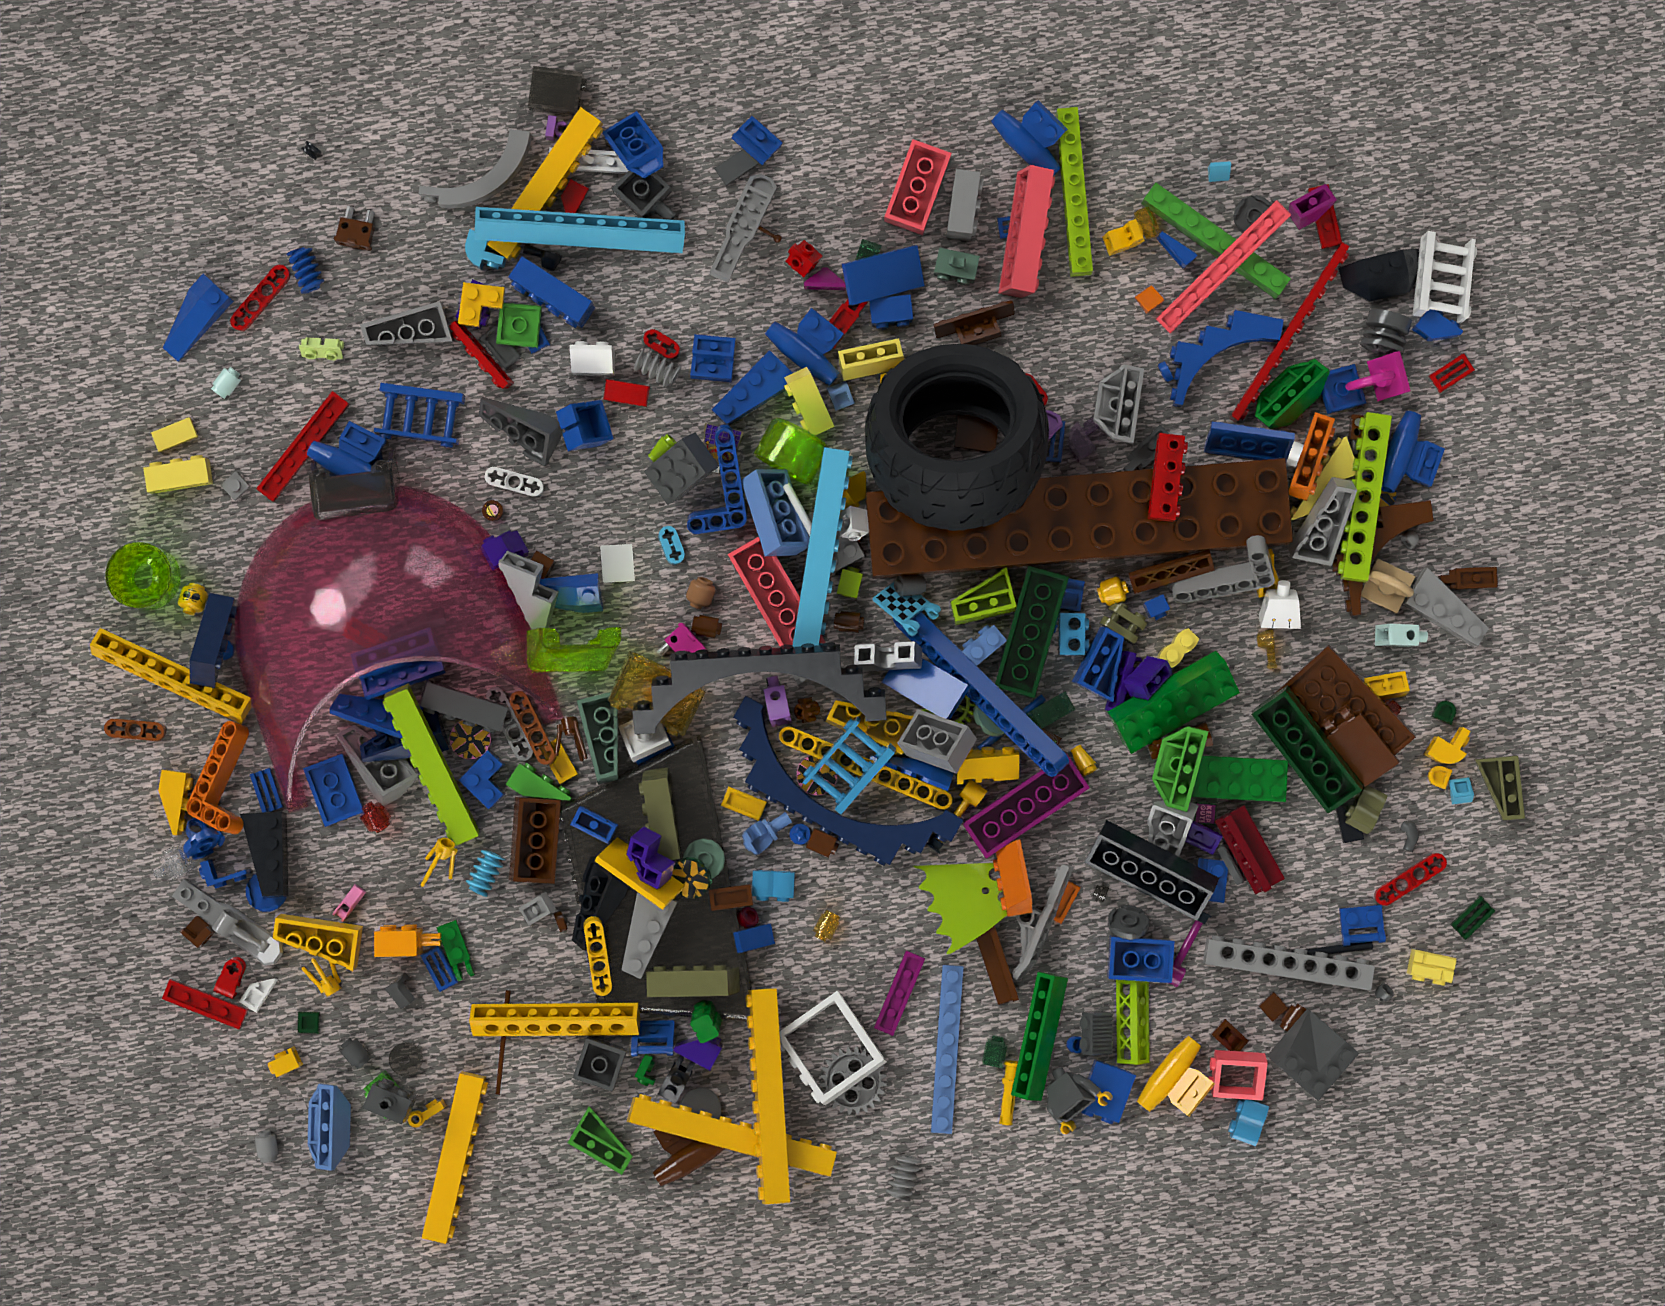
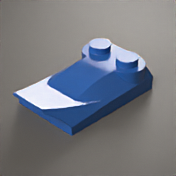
(635, 145)

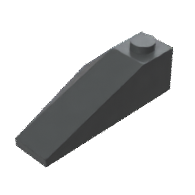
(530, 429)

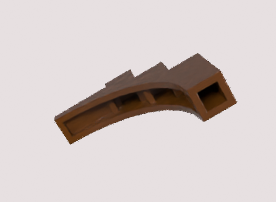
(1392, 522)

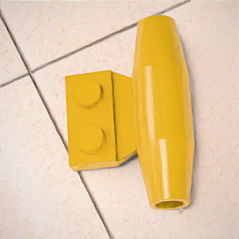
(1177, 1080)

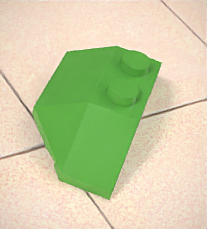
(1179, 765)

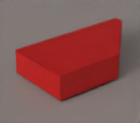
(573, 196)

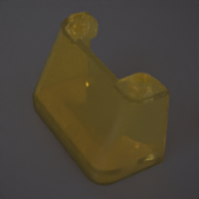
(635, 683)

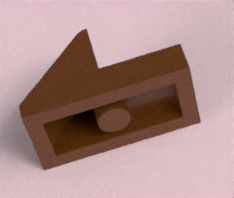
(1229, 1036)

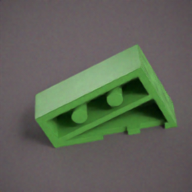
(599, 1142)

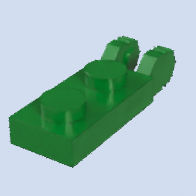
(455, 948)

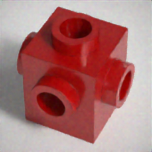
(803, 258)

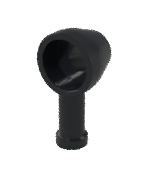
(548, 259)

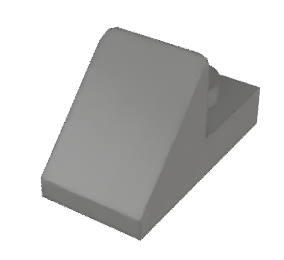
(537, 908)

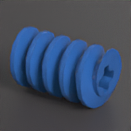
(305, 269)

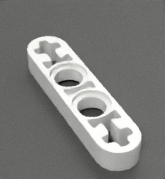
(1294, 456)

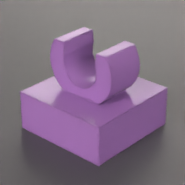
(552, 127)

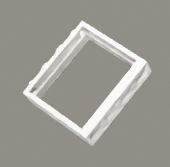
(806, 1077)

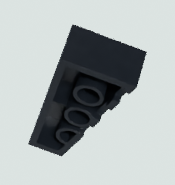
(269, 850)

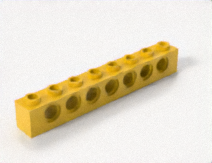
(169, 675)
(555, 1019)

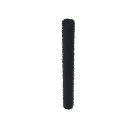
(1340, 948)

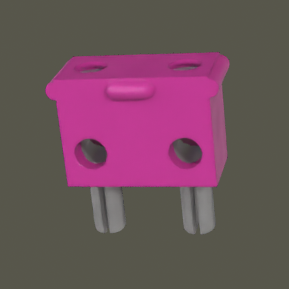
(686, 641)

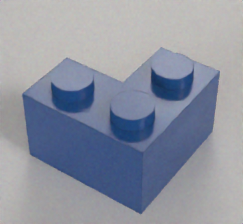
(479, 780)

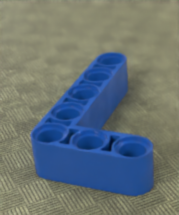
(729, 486)

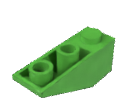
(530, 784)

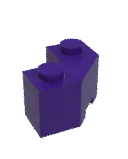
(496, 547)
(652, 867)

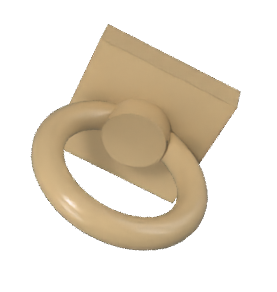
(1387, 586)

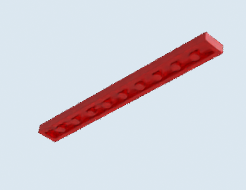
(1294, 326)

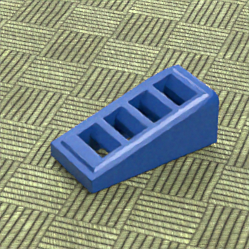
(1178, 251)

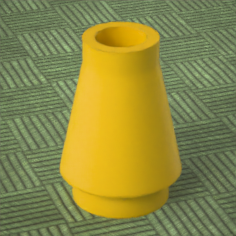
(1083, 761)

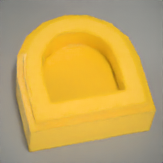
(1439, 776)

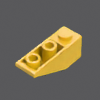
(173, 793)

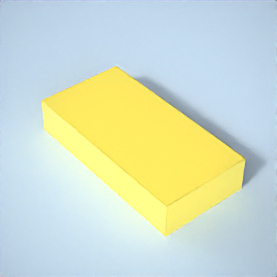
(174, 434)

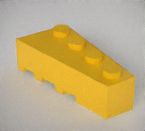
(321, 938)

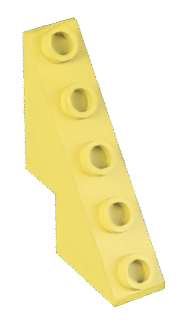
(1336, 465)

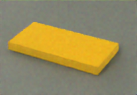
(616, 861)

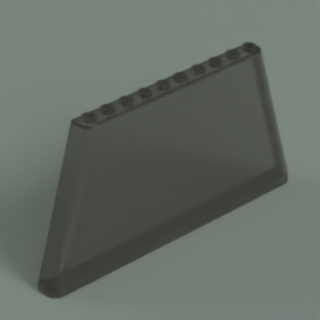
(694, 931)

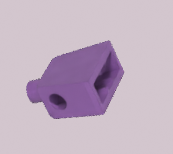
(777, 709)

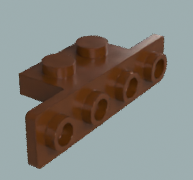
(977, 325)

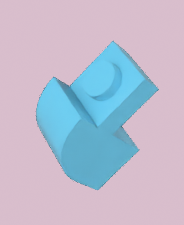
(478, 253)

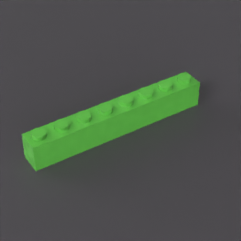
(1213, 238)

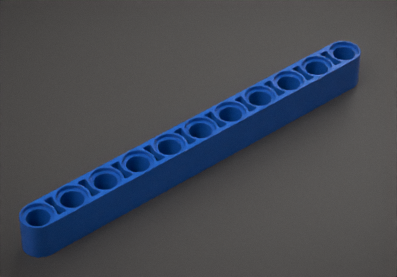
(989, 697)

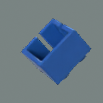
(584, 425)

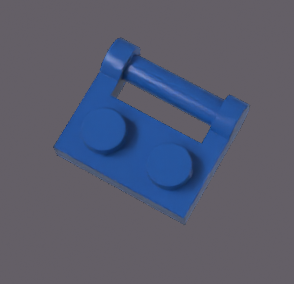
(1361, 918)
(653, 1032)

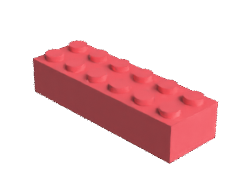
(1026, 231)
(769, 589)

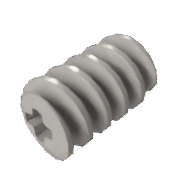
(656, 368)
(903, 1177)

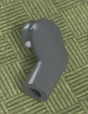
(1412, 835)

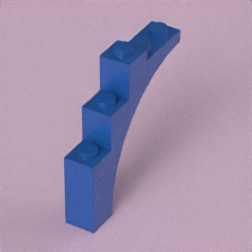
(1243, 328)

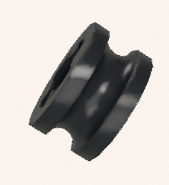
(311, 150)

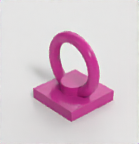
(1386, 376)

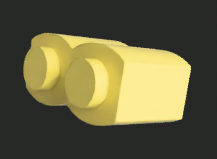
(1181, 643)

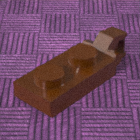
(1471, 578)

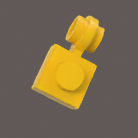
(432, 1108)

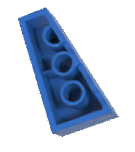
(753, 390)

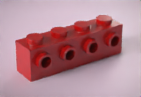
(1166, 477)

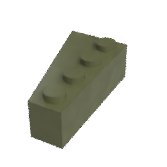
(660, 810)
(692, 981)

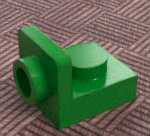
(645, 1065)

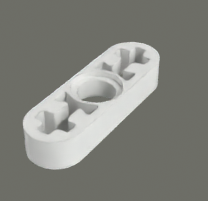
(500, 472)

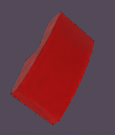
(626, 392)

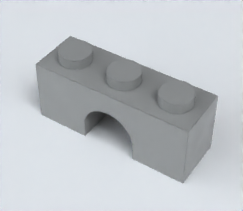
(902, 656)

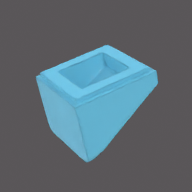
(1219, 171)
(1461, 790)

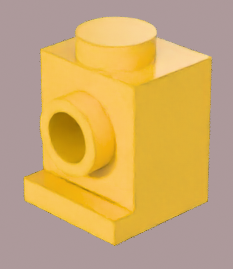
(285, 1062)

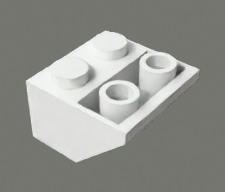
(592, 359)

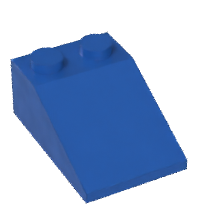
(1140, 959)

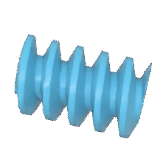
(485, 872)

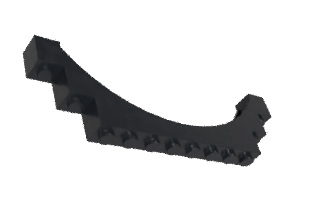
(808, 661)

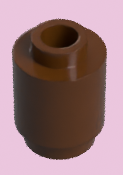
(848, 621)
(706, 626)
(1291, 1016)

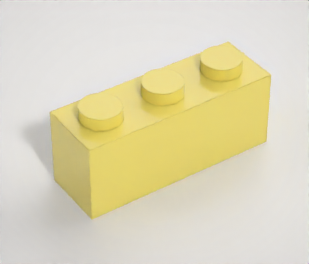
(870, 359)
(808, 402)
(178, 474)

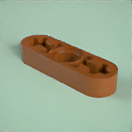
(149, 736)

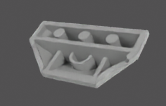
(1119, 403)

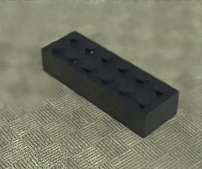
(1152, 870)

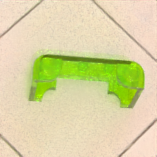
(547, 654)

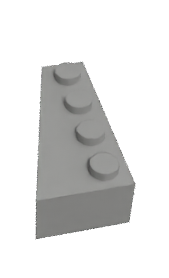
(1443, 608)

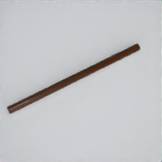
(502, 1049)

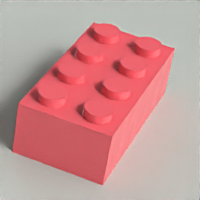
(917, 187)

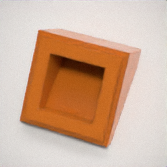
(1149, 299)

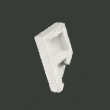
(257, 994)

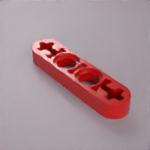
(257, 295)
(1411, 881)

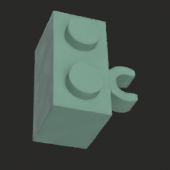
(956, 266)

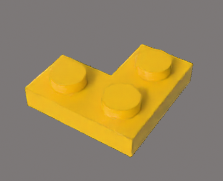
(474, 298)

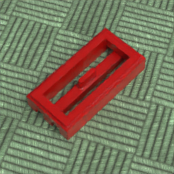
(1437, 382)

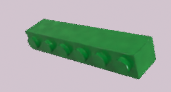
(1039, 1036)

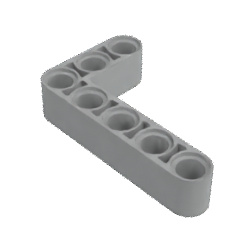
(1231, 579)

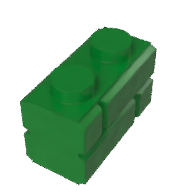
(705, 1021)

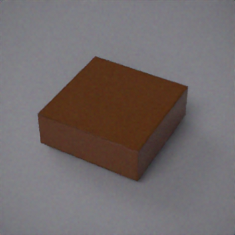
(1273, 1006)

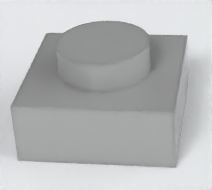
(235, 486)

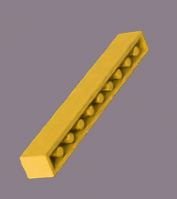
(768, 1096)
(724, 1133)

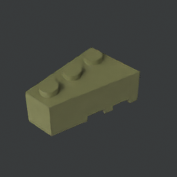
(1504, 784)

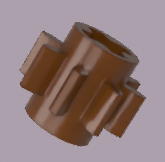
(807, 710)

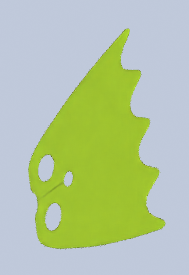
(960, 900)

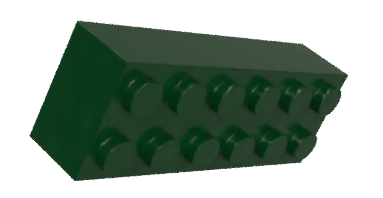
(1031, 631)
(1307, 749)

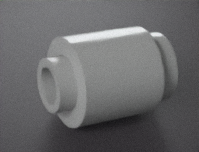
(266, 1146)

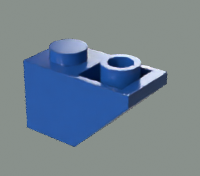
(1435, 326)

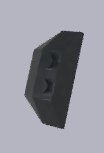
(1381, 275)

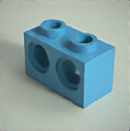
(1067, 634)

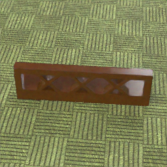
(1171, 571)
(997, 966)

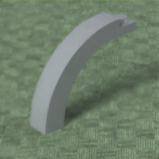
(490, 184)

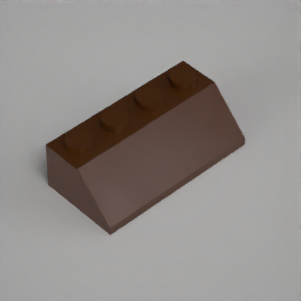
(534, 840)

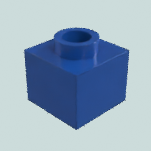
(1156, 607)

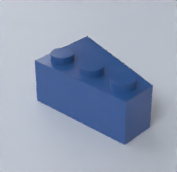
(1100, 665)

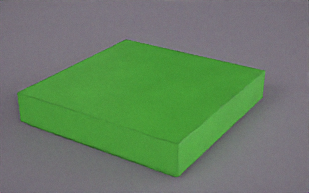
(519, 325)

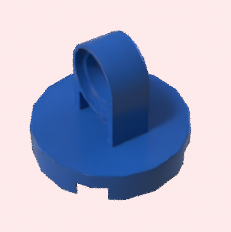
(201, 843)

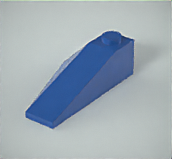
(199, 311)

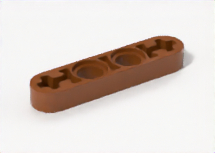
(535, 726)

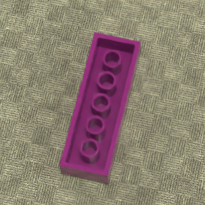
(1023, 808)

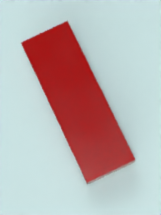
(1328, 227)

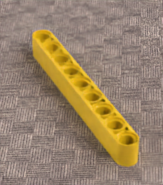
(895, 775)

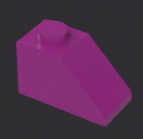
(1311, 206)

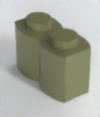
(1365, 809)

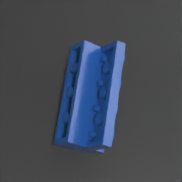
(394, 676)

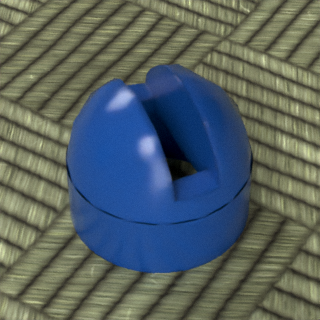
(1074, 1047)

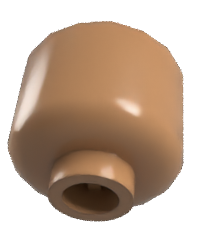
(700, 592)

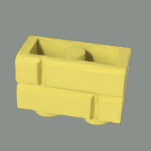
(1431, 966)

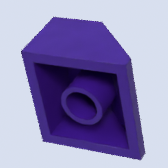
(700, 1053)

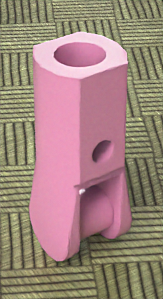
(351, 900)

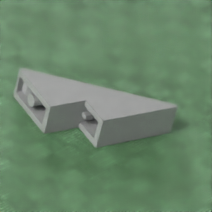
(524, 579)

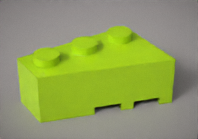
(985, 601)

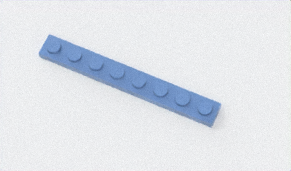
(947, 1049)

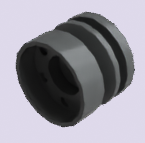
(1386, 327)

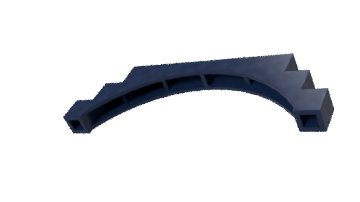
(772, 779)

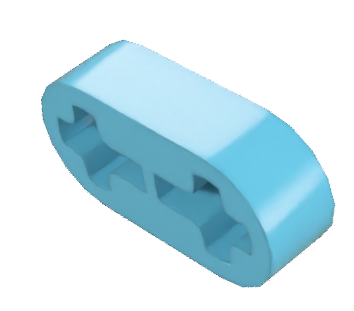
(667, 547)

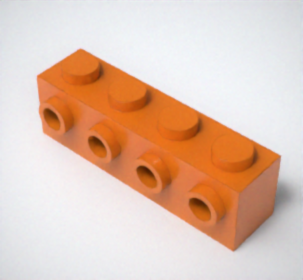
(1313, 451)

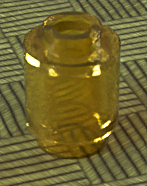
(1147, 221)
(826, 925)

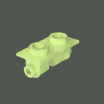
(312, 348)

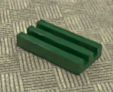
(1485, 905)

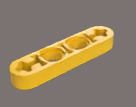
(595, 956)

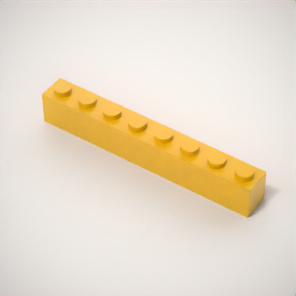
(554, 172)
(454, 1156)

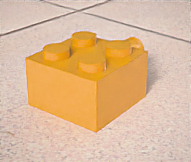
(403, 941)

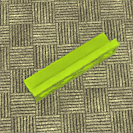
(1137, 1022)

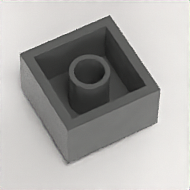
(600, 1063)

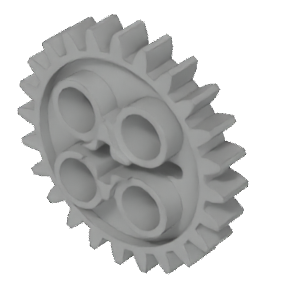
(865, 1095)

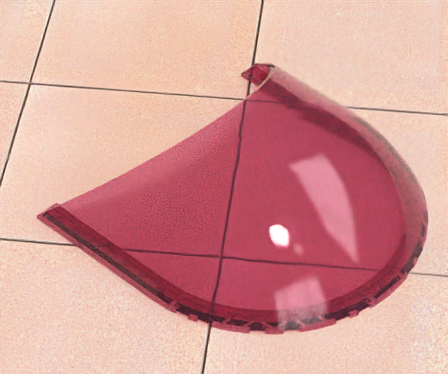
(368, 595)

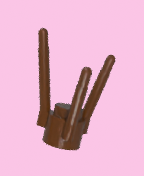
(570, 727)

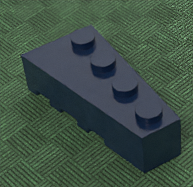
(212, 640)

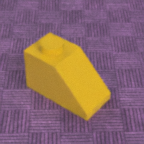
(856, 490)

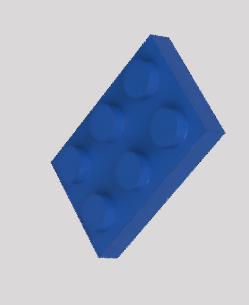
(333, 790)

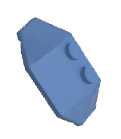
(328, 1126)

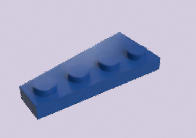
(365, 712)

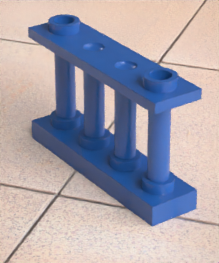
(432, 397)

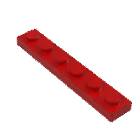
(296, 453)

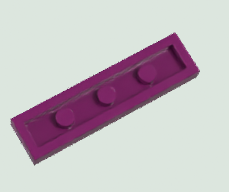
(899, 993)

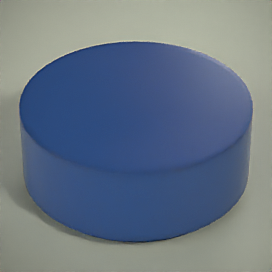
(1165, 371)

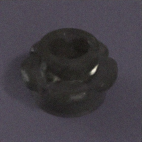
(1100, 892)

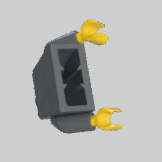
(1070, 1096)

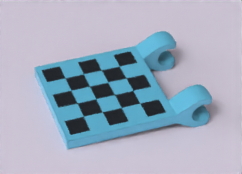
(905, 607)

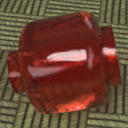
(375, 817)

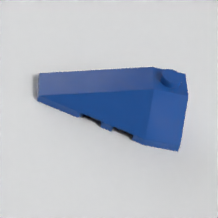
(576, 592)
(921, 770)

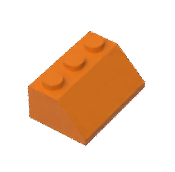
(1013, 879)

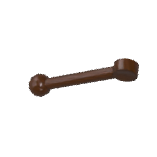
(777, 238)

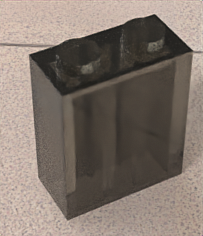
(556, 91)

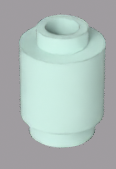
(226, 382)

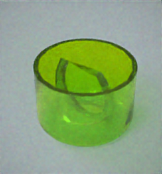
(791, 449)
(121, 576)

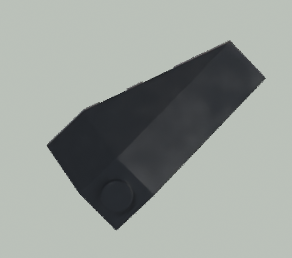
(600, 899)

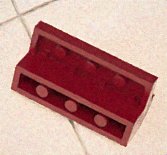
(1249, 849)

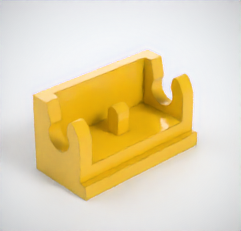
(1389, 685)

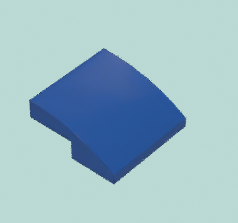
(712, 358)

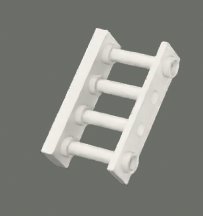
(1425, 284)

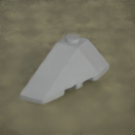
(384, 778)
(1170, 826)

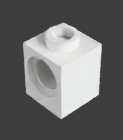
(854, 523)

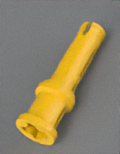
(1008, 1100)

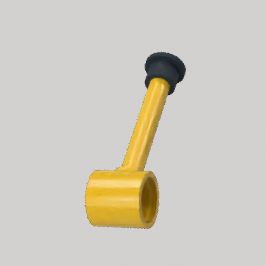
(971, 794)

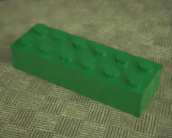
(1175, 702)
(1241, 779)

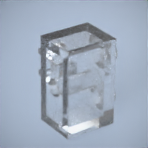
(175, 864)

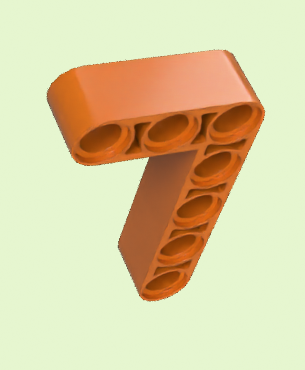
(214, 778)

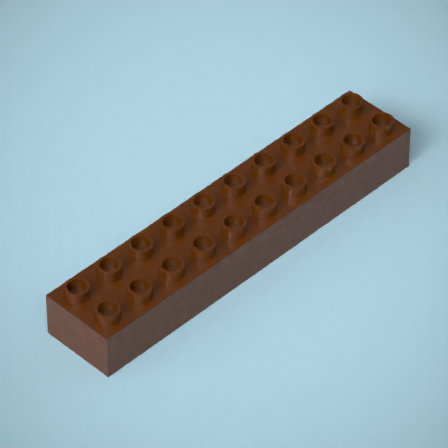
(1093, 521)

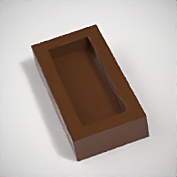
(730, 897)

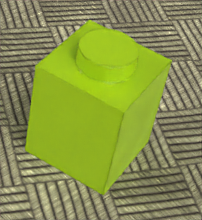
(849, 582)

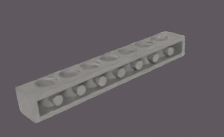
(1361, 980)

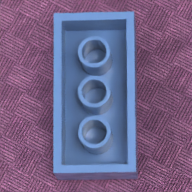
(773, 513)

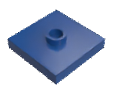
(1335, 394)

